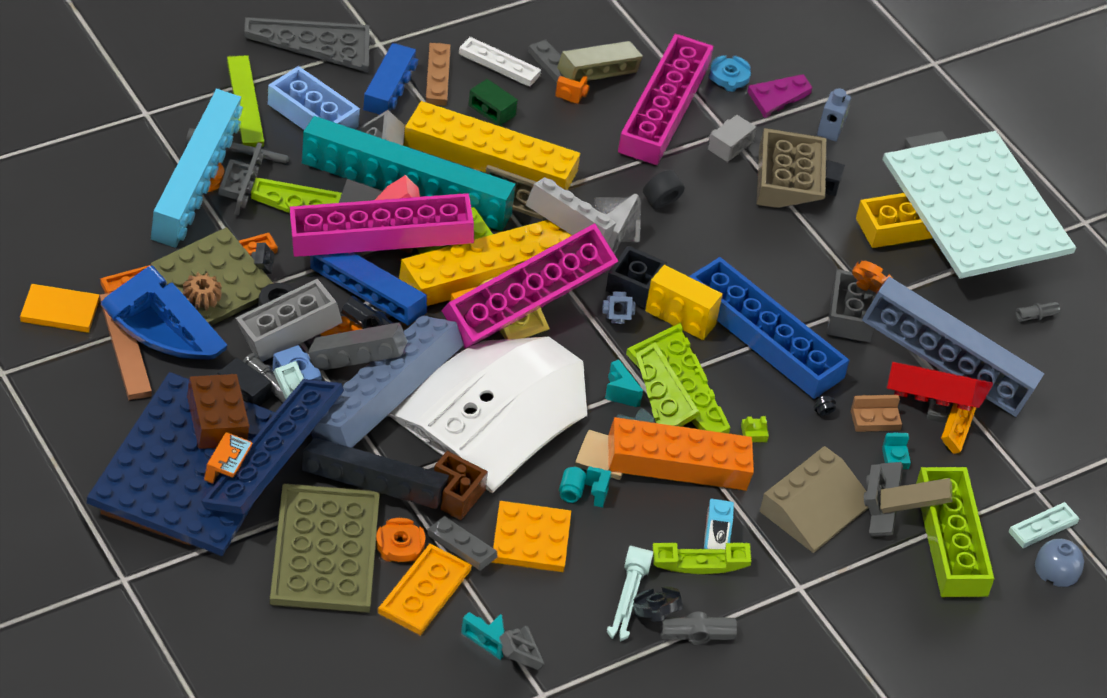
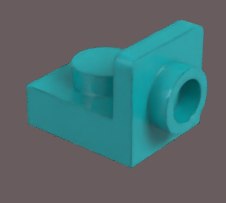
(896, 449)
(600, 482)

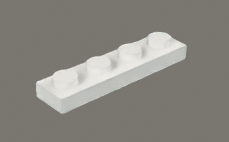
(499, 61)

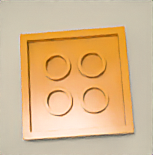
(532, 536)

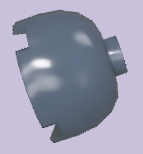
(1060, 562)

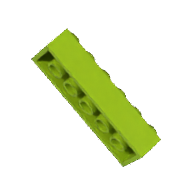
(957, 537)

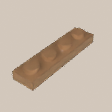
(438, 74)

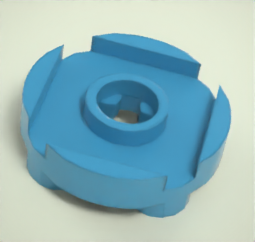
(721, 74)

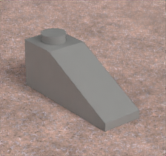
(622, 216)

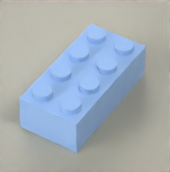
(303, 96)

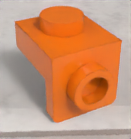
(571, 89)

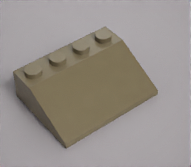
(790, 168)
(815, 500)

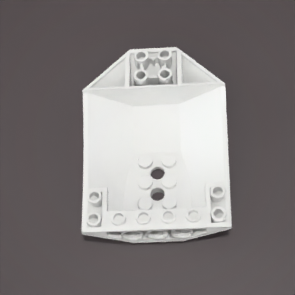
(535, 398)

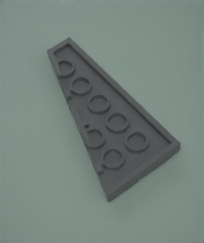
(323, 40)

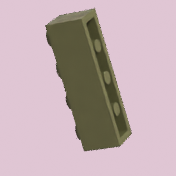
(600, 61)

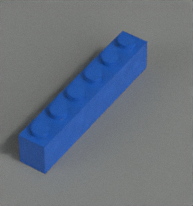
(372, 285)

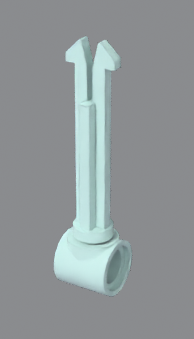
(637, 565)

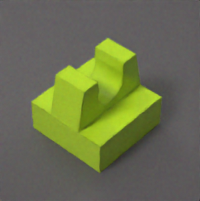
(755, 428)

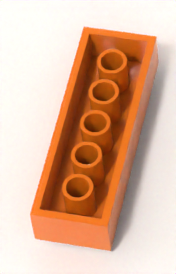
(680, 454)

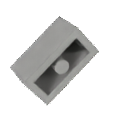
(731, 138)

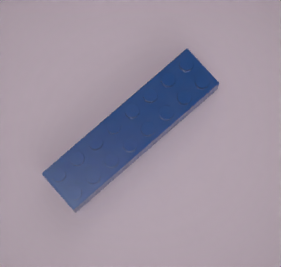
(773, 330)

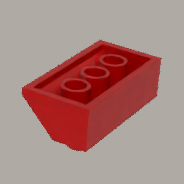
(937, 385)

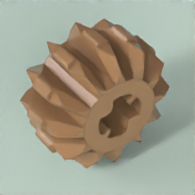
(202, 291)

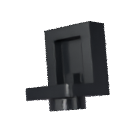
(263, 257)

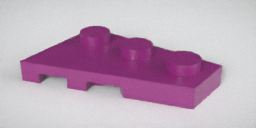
(777, 93)

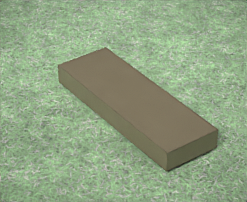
(916, 495)

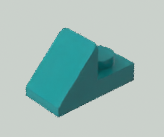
(623, 386)
(483, 634)

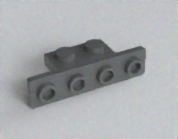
(238, 179)
(881, 477)

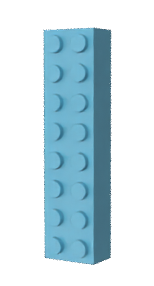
(196, 168)

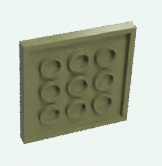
(220, 257)

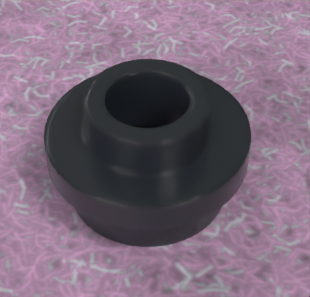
(825, 405)

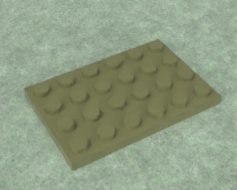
(325, 548)

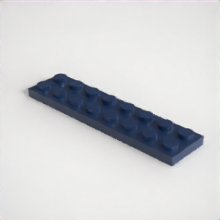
(274, 446)

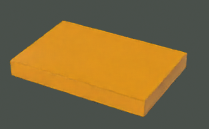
(60, 308)

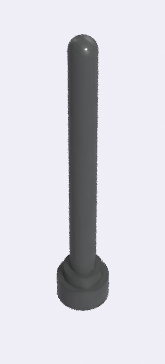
(248, 150)

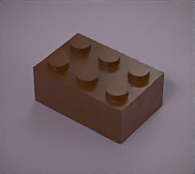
(216, 408)

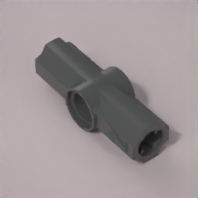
(698, 628)

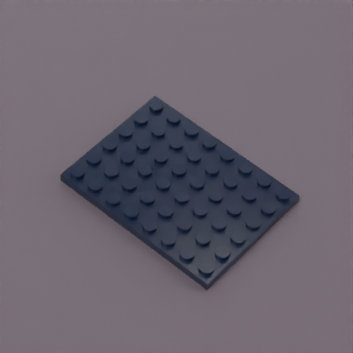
(162, 473)

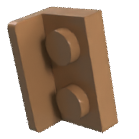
(876, 413)

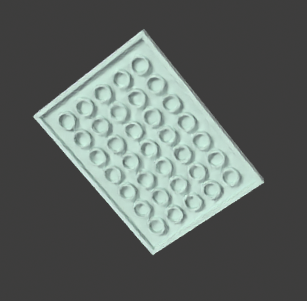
(978, 204)

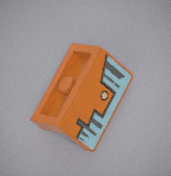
(227, 457)

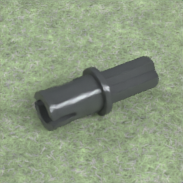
(1037, 311)

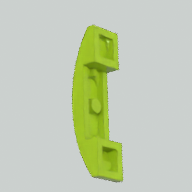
(702, 561)

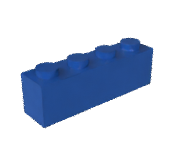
(390, 79)

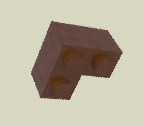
(464, 485)

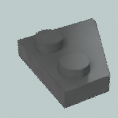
(521, 647)

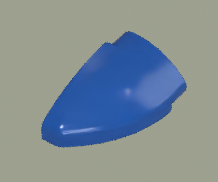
(162, 317)

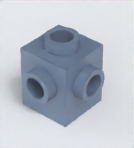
(626, 311)

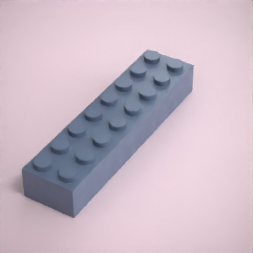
(951, 345)
(387, 382)

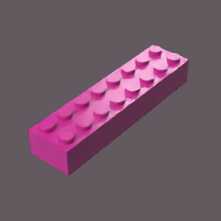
(665, 99)
(381, 224)
(530, 285)

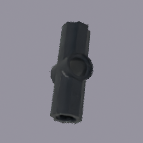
(362, 313)

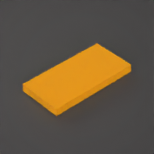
(424, 589)

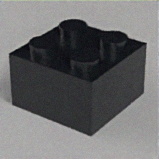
(633, 274)

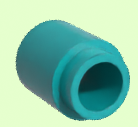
(572, 484)

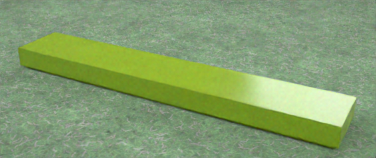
(243, 86)

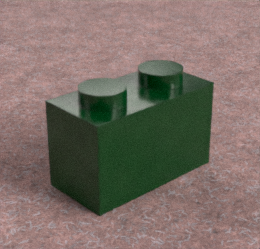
(493, 102)

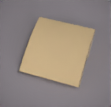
(595, 453)

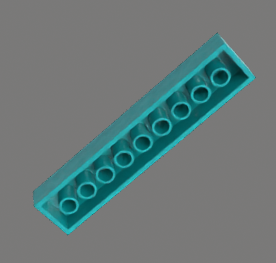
(383, 162)

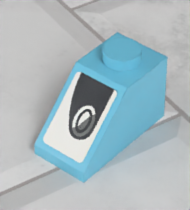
(718, 524)

